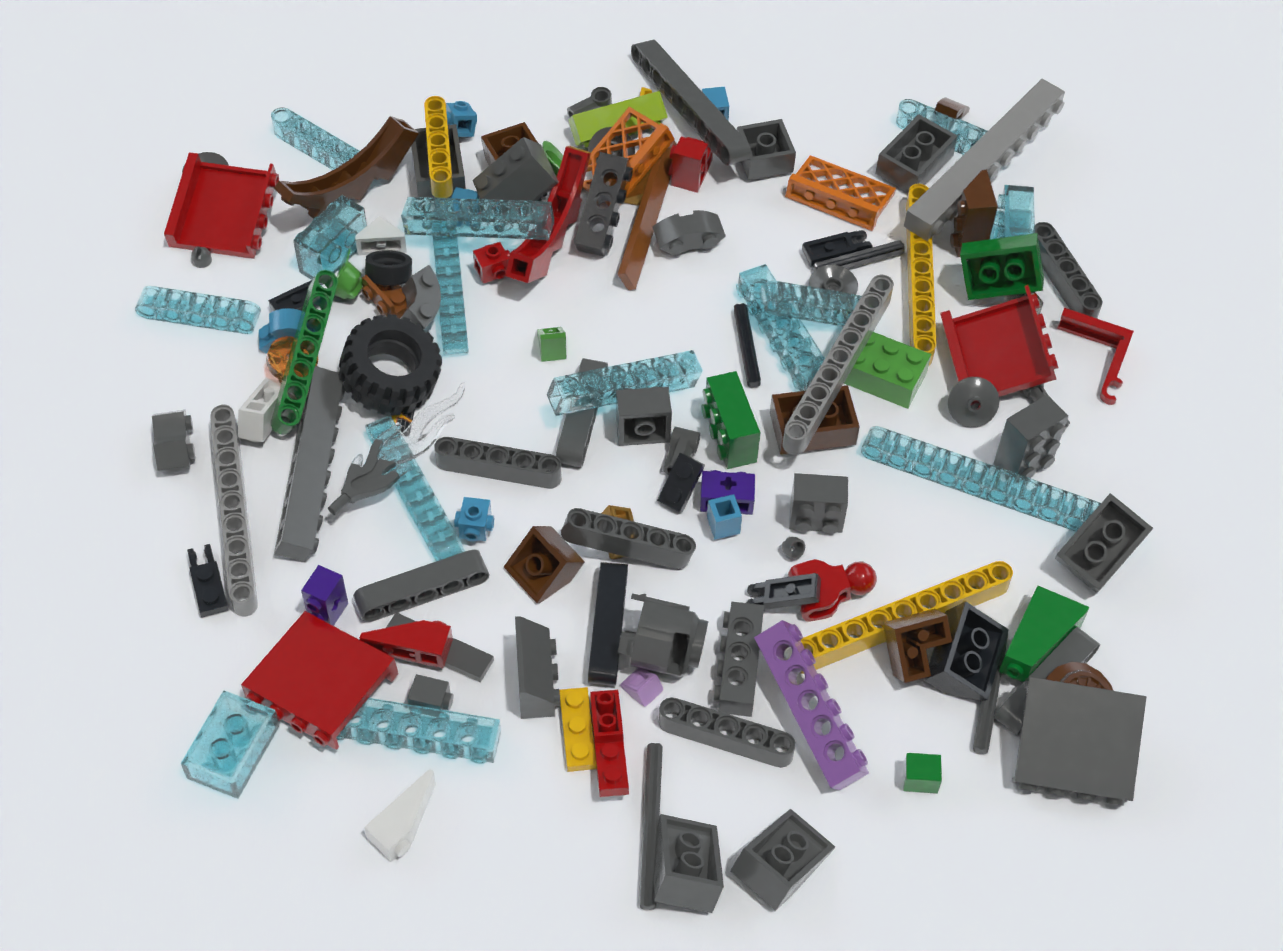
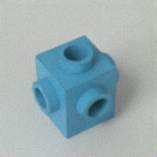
(463, 116)
(474, 519)

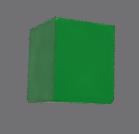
(923, 773)

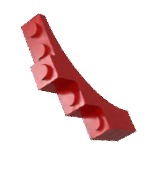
(533, 256)

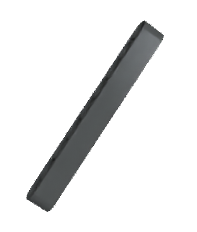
(691, 102)

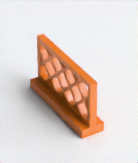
(649, 147)
(837, 200)

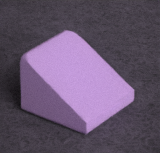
(642, 686)

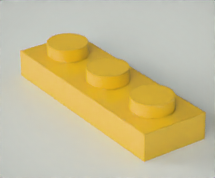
(577, 729)

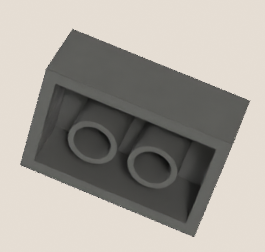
(916, 153)
(421, 163)
(1031, 437)
(1103, 543)

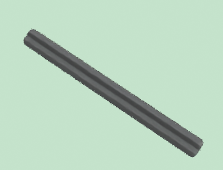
(651, 821)

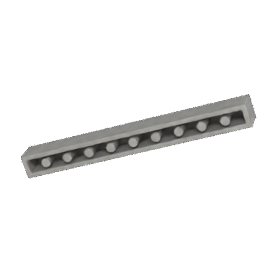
(990, 153)

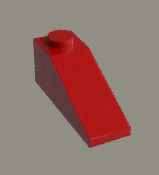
(415, 642)

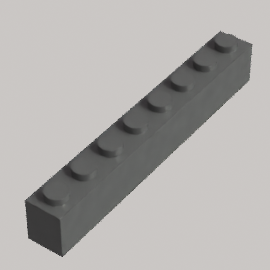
(309, 467)

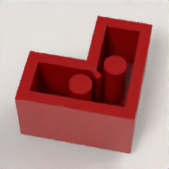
(690, 163)

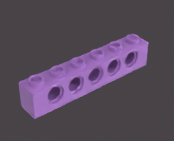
(773, 645)

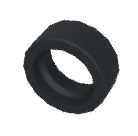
(388, 267)

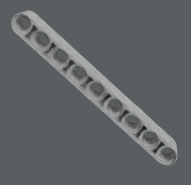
(837, 365)
(226, 430)

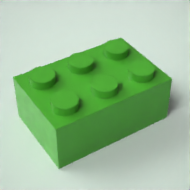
(889, 370)

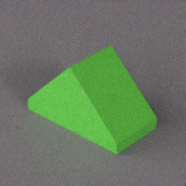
(552, 343)

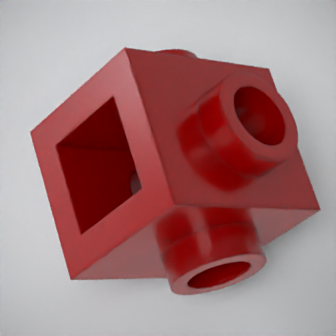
(491, 262)

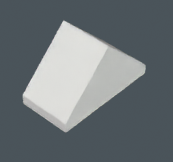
(380, 236)

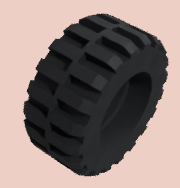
(398, 339)

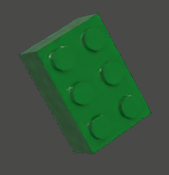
(1002, 266)
(731, 420)

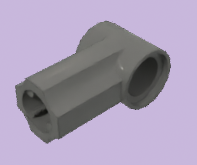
(599, 97)
(681, 441)

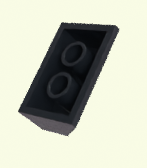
(972, 658)

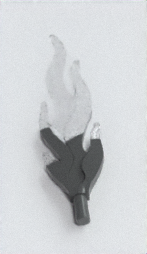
(385, 454)

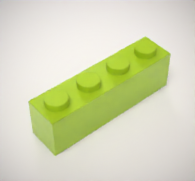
(587, 123)

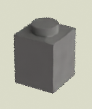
(430, 693)

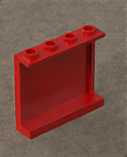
(221, 208)
(1002, 345)
(318, 678)

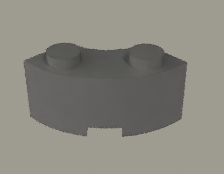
(689, 232)
(422, 297)
(172, 439)

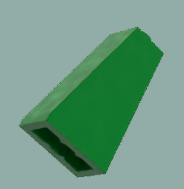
(1040, 632)

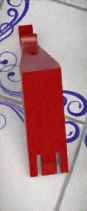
(1103, 333)

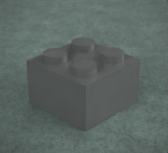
(770, 149)
(643, 416)
(818, 503)

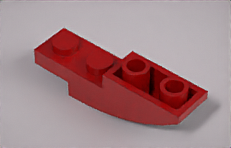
(609, 743)

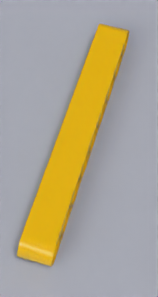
(920, 284)
(934, 597)

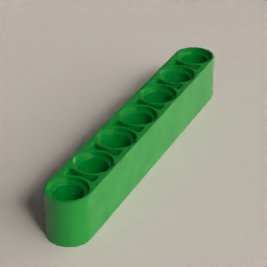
(300, 361)

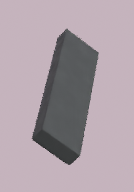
(461, 656)

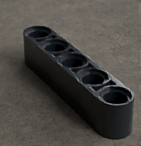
(608, 624)

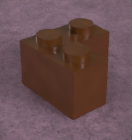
(910, 637)

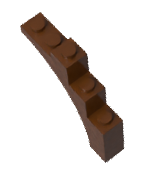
(352, 179)

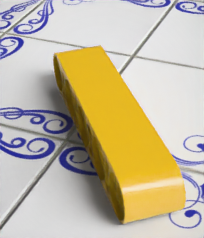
(438, 147)

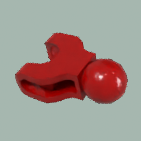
(836, 585)

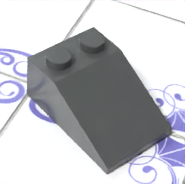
(781, 858)
(687, 864)

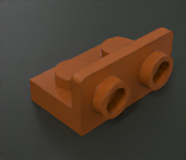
(386, 298)

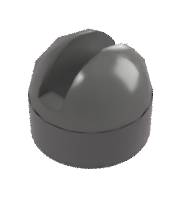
(205, 259)
(795, 543)

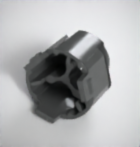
(666, 637)

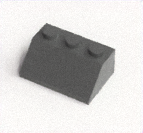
(518, 174)
(536, 669)

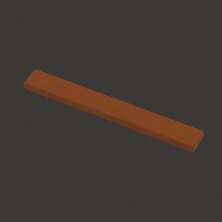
(644, 221)

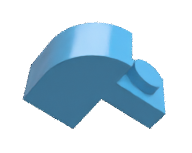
(281, 324)

